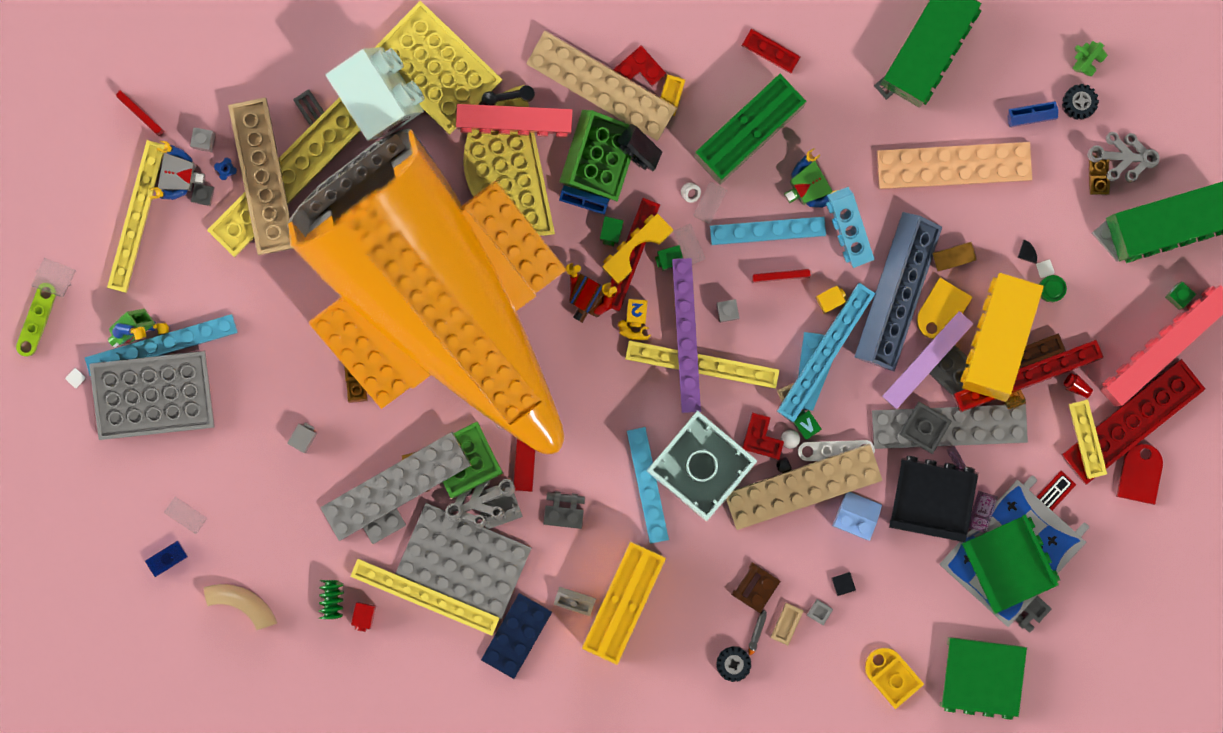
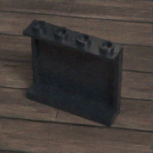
(934, 499)

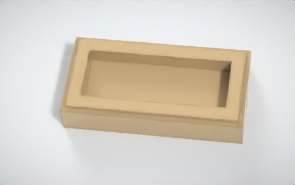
(786, 624)

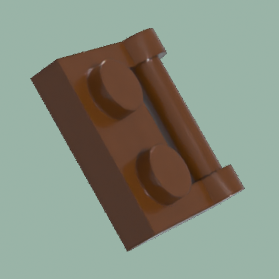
(761, 591)

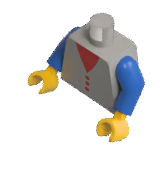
(176, 174)

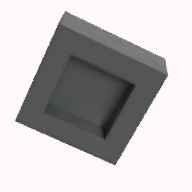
(202, 194)

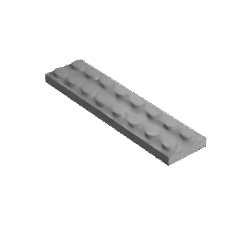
(971, 427)
(395, 486)

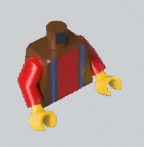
(588, 295)

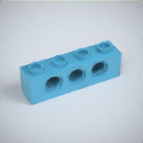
(862, 251)

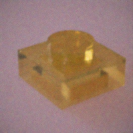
(1016, 399)

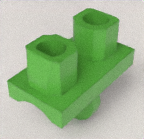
(1086, 56)

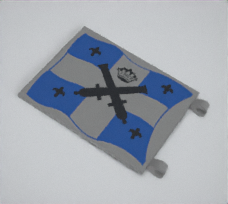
(1058, 540)

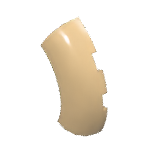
(242, 599)

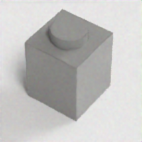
(202, 139)
(727, 310)
(302, 437)

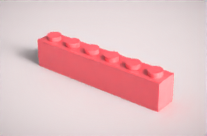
(514, 119)

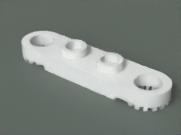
(827, 449)

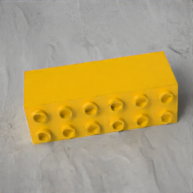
(1001, 336)
(623, 603)

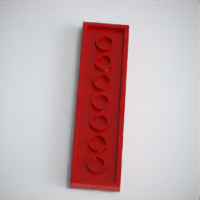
(1140, 416)

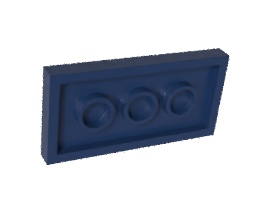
(516, 636)

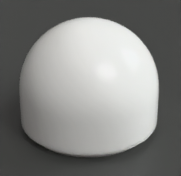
(686, 188)
(790, 438)

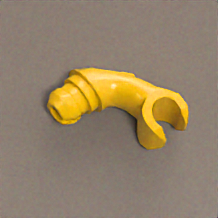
(625, 331)

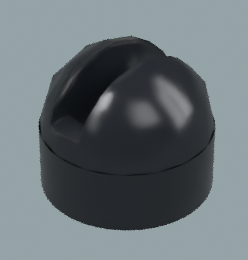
(783, 465)

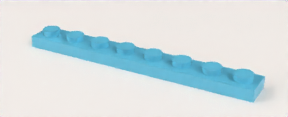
(170, 341)
(825, 352)

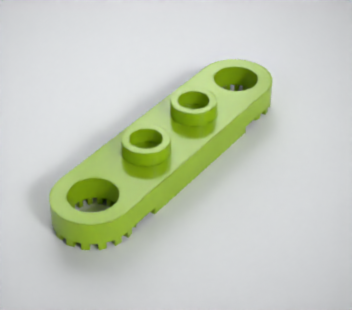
(35, 322)

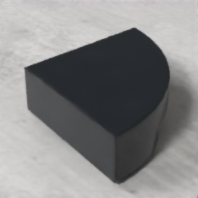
(1027, 252)

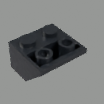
(640, 147)

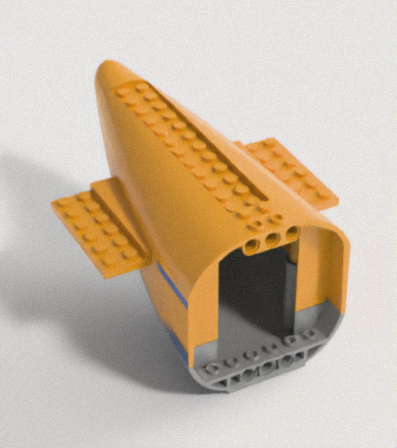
(430, 285)

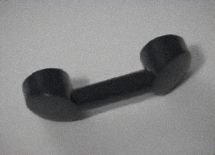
(526, 93)

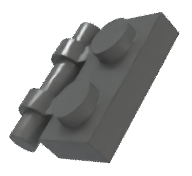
(562, 516)
(1036, 609)

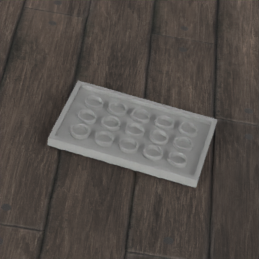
(152, 395)
(463, 561)

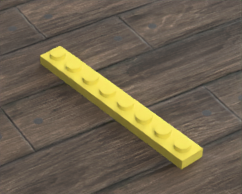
(136, 217)
(706, 365)
(424, 597)

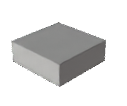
(820, 612)

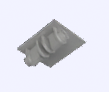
(508, 505)

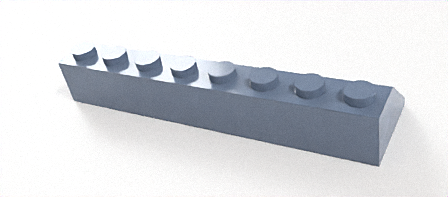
(898, 291)

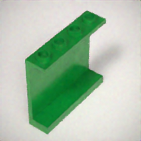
(1011, 564)
(983, 678)

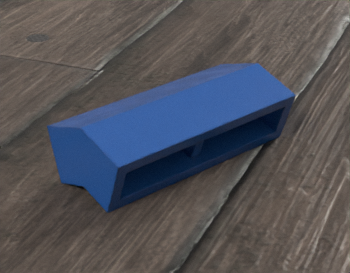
(1033, 114)
(586, 197)

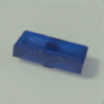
(166, 558)

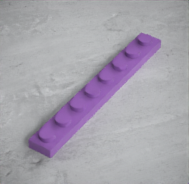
(686, 335)

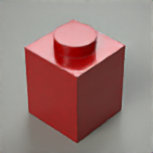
(363, 616)

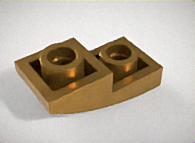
(1098, 178)
(954, 256)
(355, 391)

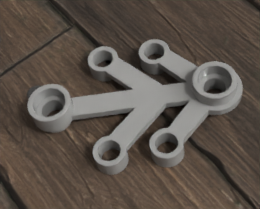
(1125, 156)
(478, 502)

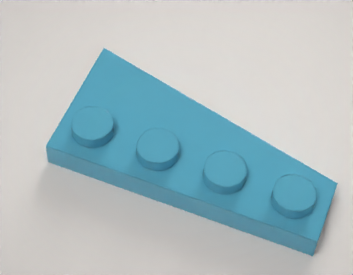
(809, 345)

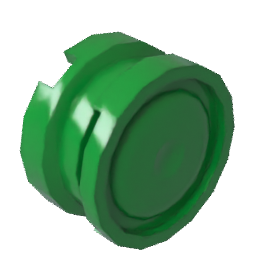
(1053, 289)

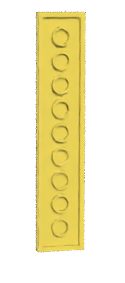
(298, 168)

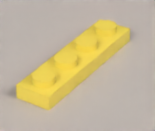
(1087, 439)

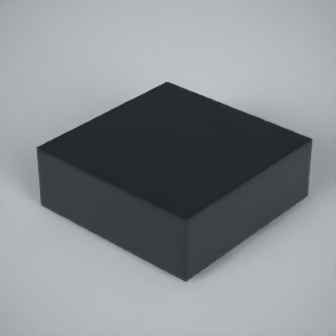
(843, 584)

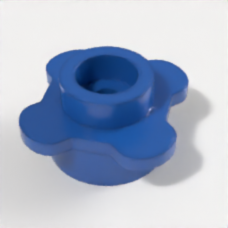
(230, 169)

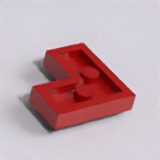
(641, 62)
(756, 438)

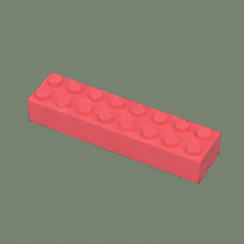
(1165, 348)

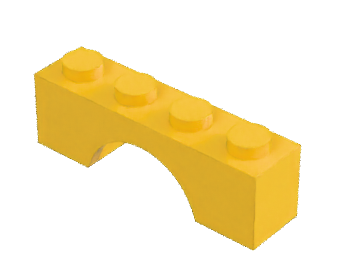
(654, 231)

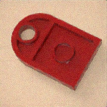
(1140, 477)

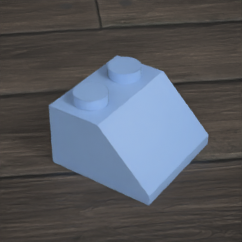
(857, 515)

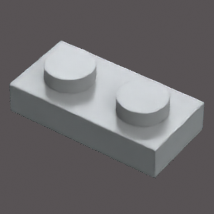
(1104, 235)
(384, 526)
(574, 601)

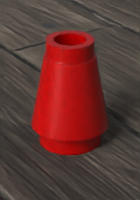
(1077, 385)

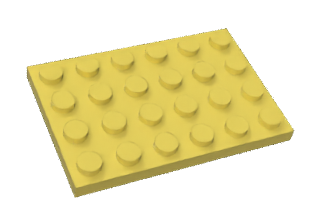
(439, 65)

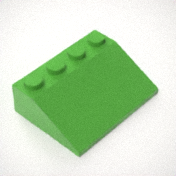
(594, 156)

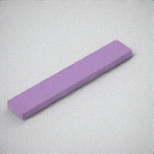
(927, 360)

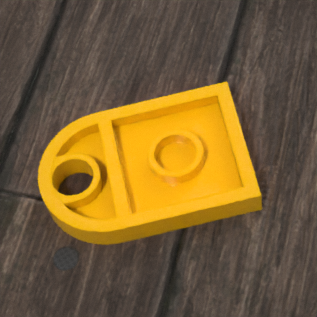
(941, 306)
(892, 677)

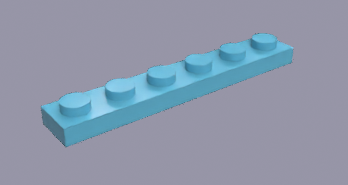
(768, 231)
(647, 485)

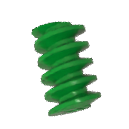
(331, 599)

